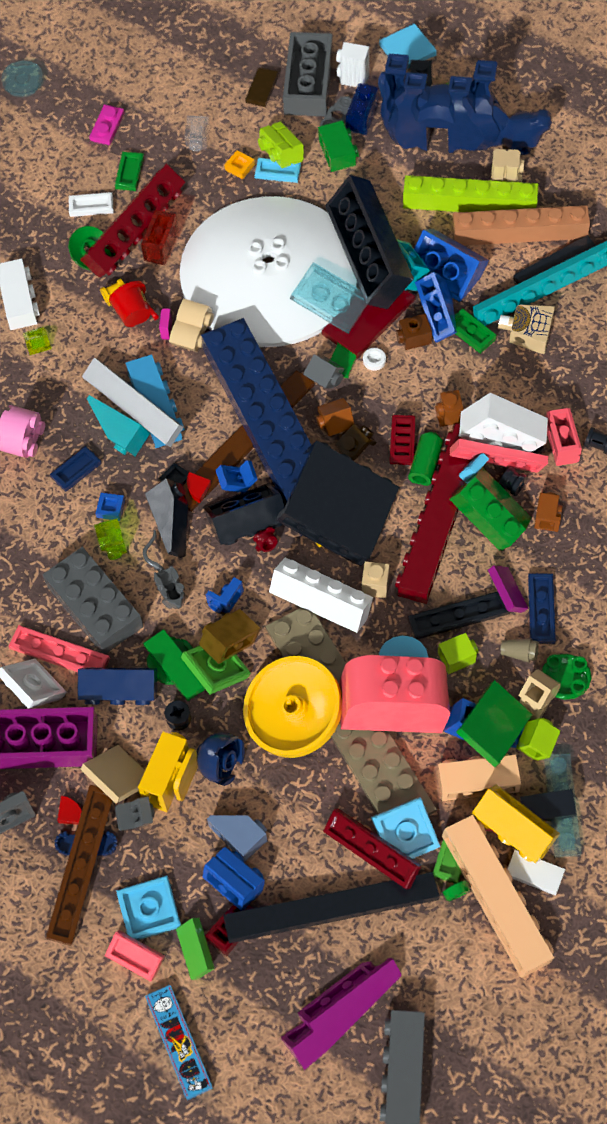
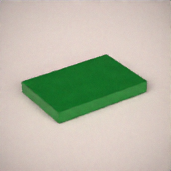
(494, 723)

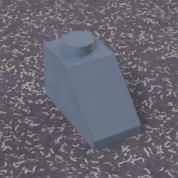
(239, 833)

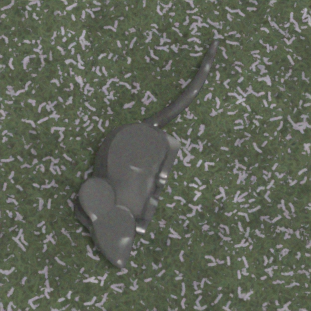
(166, 581)

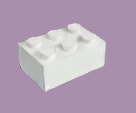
(503, 424)

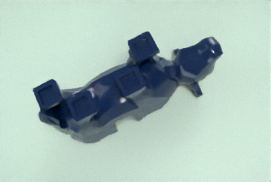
(463, 107)

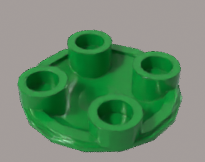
(570, 672)

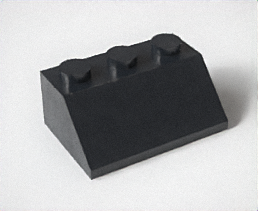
(244, 513)

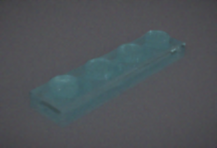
(560, 777)

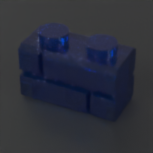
(362, 108)

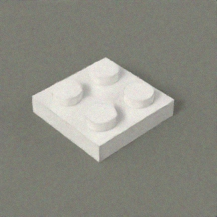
(31, 683)

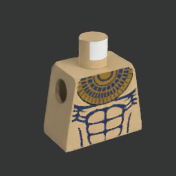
(529, 326)

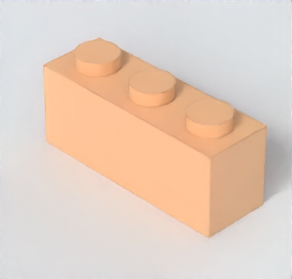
(476, 776)

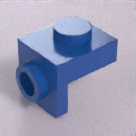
(236, 478)

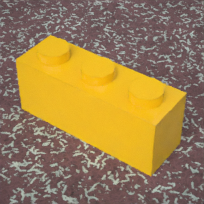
(515, 824)

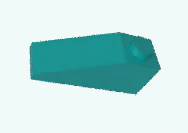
(119, 429)

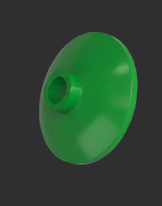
(82, 238)

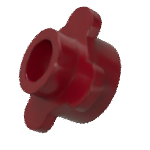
(265, 540)

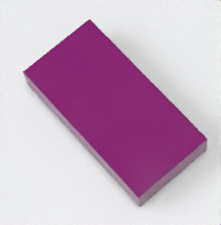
(508, 589)

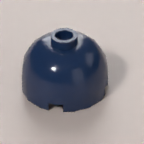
(217, 754)

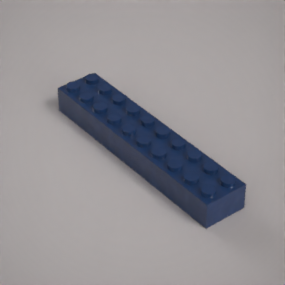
(258, 403)

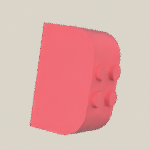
(394, 694)

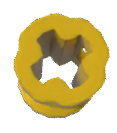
(106, 292)

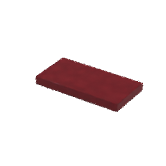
(369, 325)

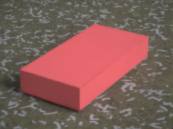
(134, 955)

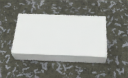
(91, 204)
(538, 875)

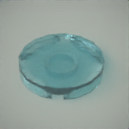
(22, 78)

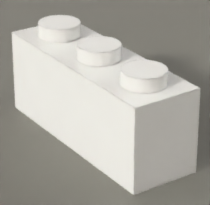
(18, 294)

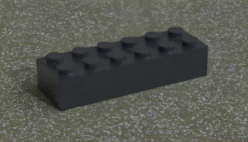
(369, 242)

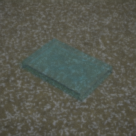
(329, 297)

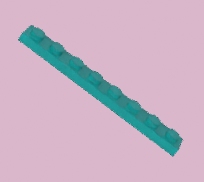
(541, 284)

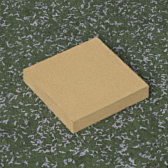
(114, 773)

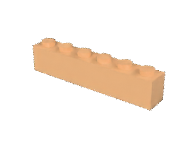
(497, 896)

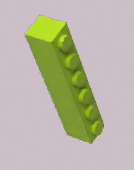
(467, 194)

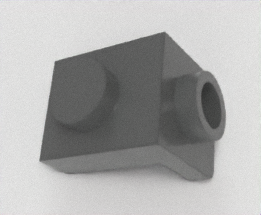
(134, 814)

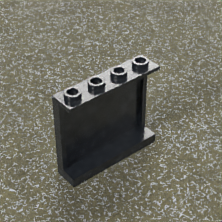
(339, 503)

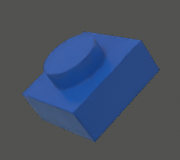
(110, 506)

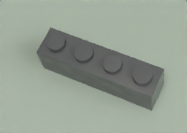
(404, 1068)

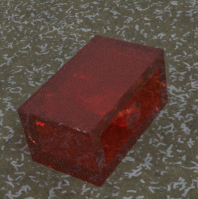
(159, 237)

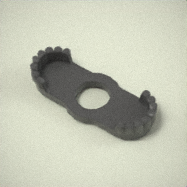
(341, 105)

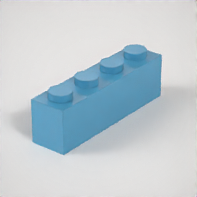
(146, 379)

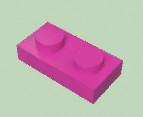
(107, 124)

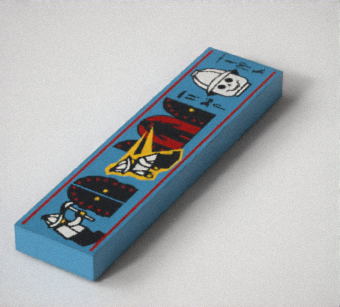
(178, 1042)

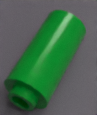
(425, 459)

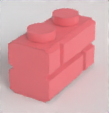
(563, 437)

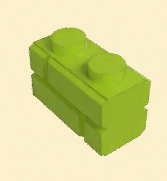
(281, 145)

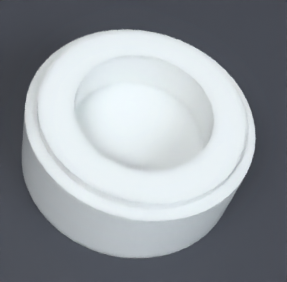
(374, 359)

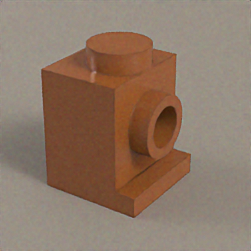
(449, 408)
(548, 512)

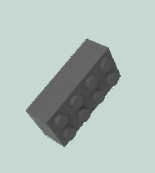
(308, 74)
(93, 600)

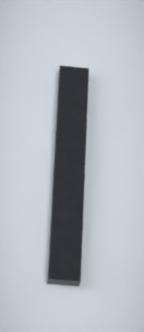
(328, 908)

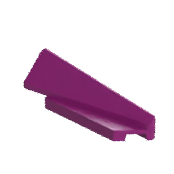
(338, 1010)

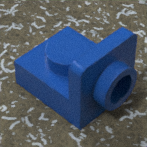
(228, 596)

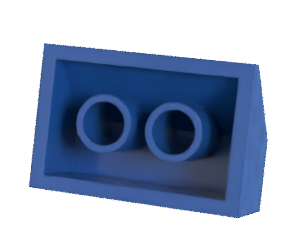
(451, 261)

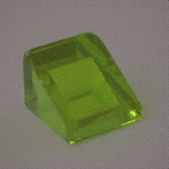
(37, 341)

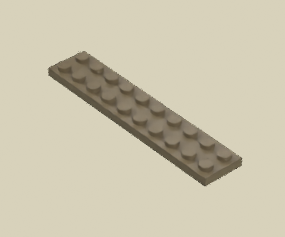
(369, 754)

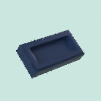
(75, 468)

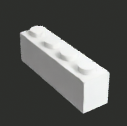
(320, 594)

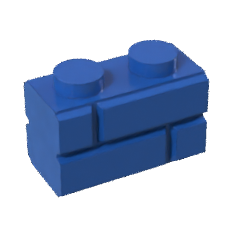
(234, 878)

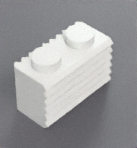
(353, 64)

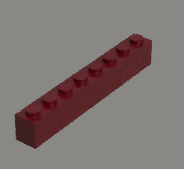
(435, 527)

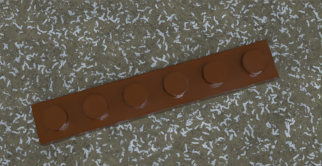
(79, 867)

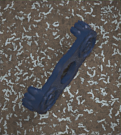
(64, 844)

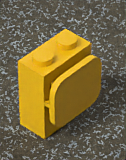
(169, 771)

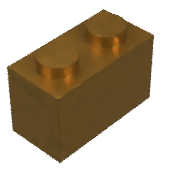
(228, 635)

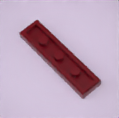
(372, 848)

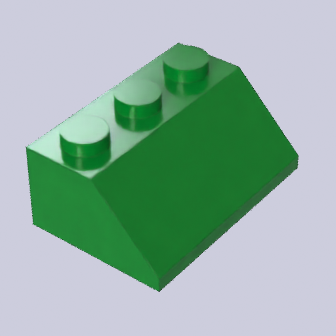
(491, 509)

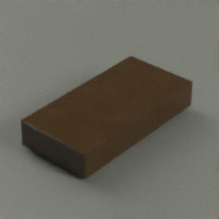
(262, 87)

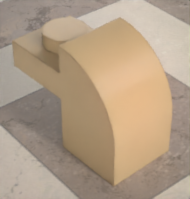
(538, 693)

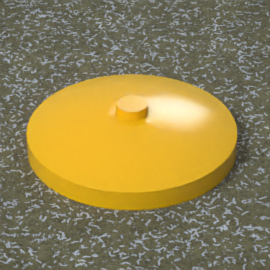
(292, 706)

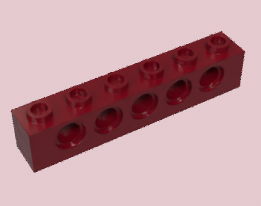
(96, 258)

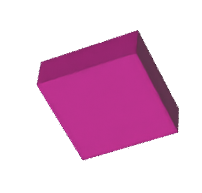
(165, 324)

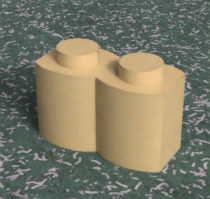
(190, 325)

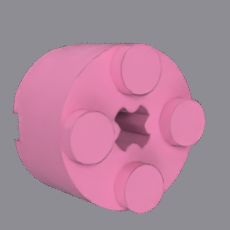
(20, 431)

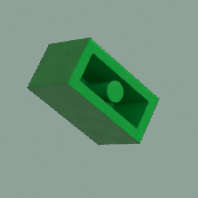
(337, 146)

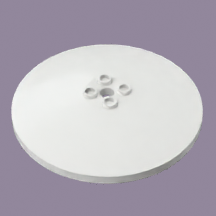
(228, 273)

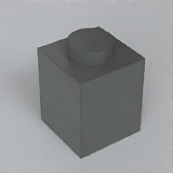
(324, 371)

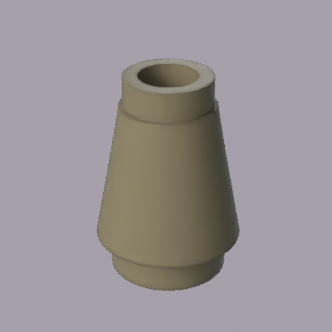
(520, 649)

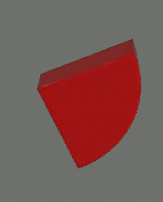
(197, 486)
(69, 811)

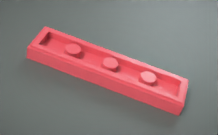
(499, 455)
(56, 650)

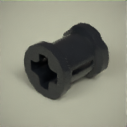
(596, 440)

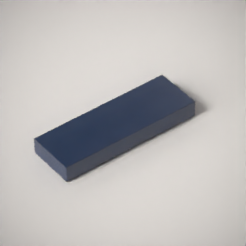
(541, 608)

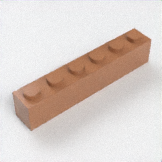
(520, 225)

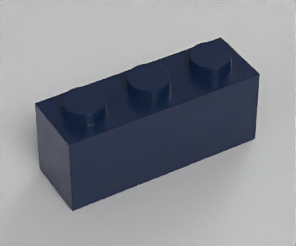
(117, 685)

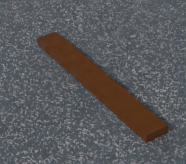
(240, 444)

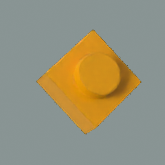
(239, 164)

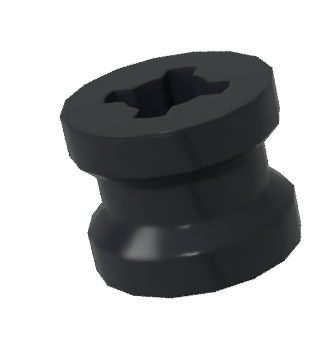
(513, 481)
(179, 721)

